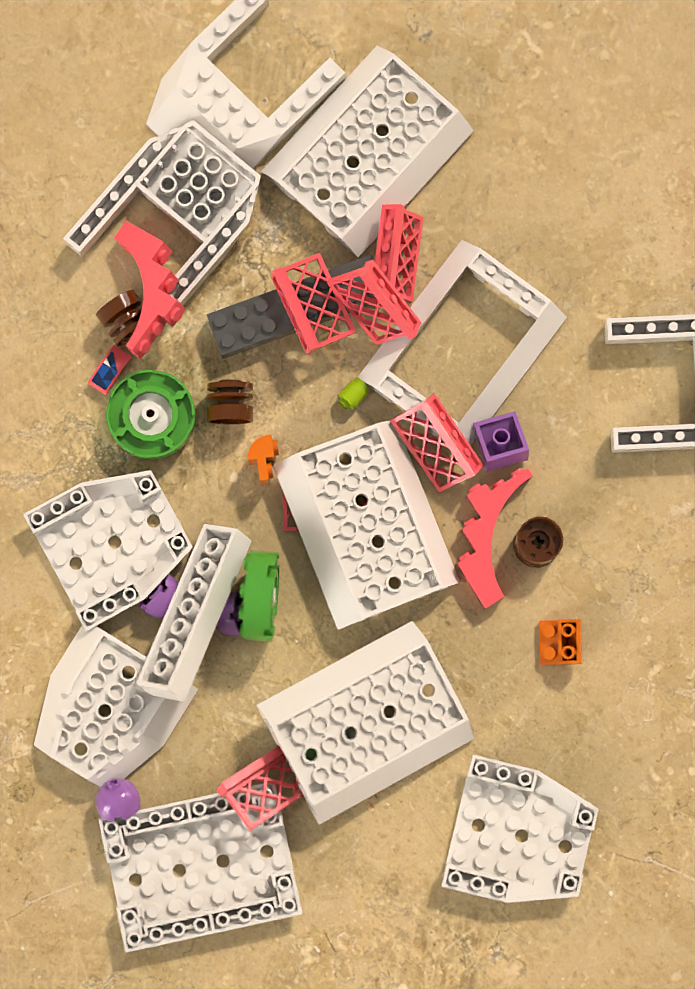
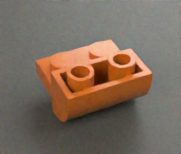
(261, 452)
(560, 642)

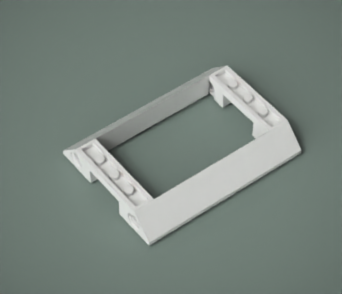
(485, 268)

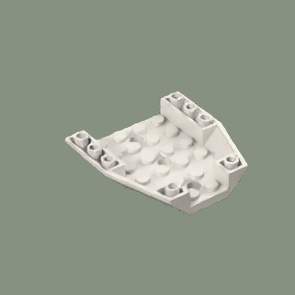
(84, 522)
(70, 714)
(493, 860)

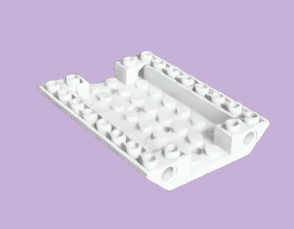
(389, 166)
(341, 532)
(355, 695)
(208, 895)

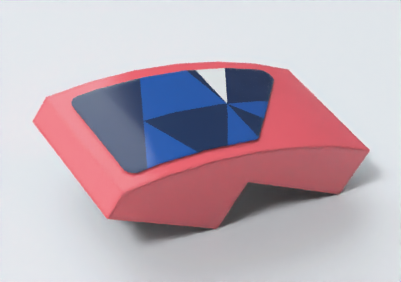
(109, 370)

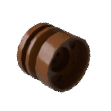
(123, 314)
(230, 401)
(547, 533)

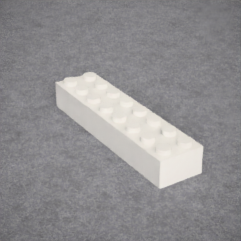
(194, 612)

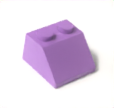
(501, 441)

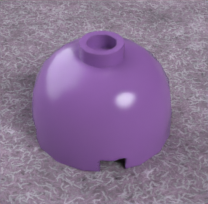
(160, 598)
(229, 621)
(117, 799)

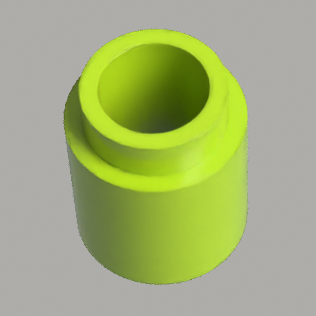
(353, 394)

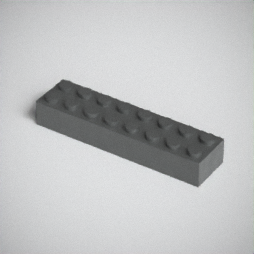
(266, 319)

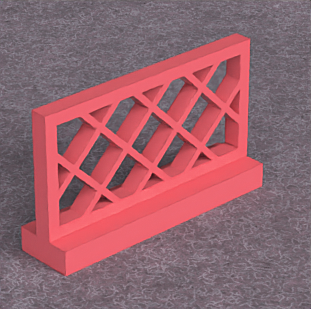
(388, 252)
(387, 298)
(294, 305)
(449, 436)
(253, 772)

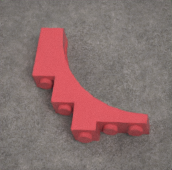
(158, 282)
(478, 566)

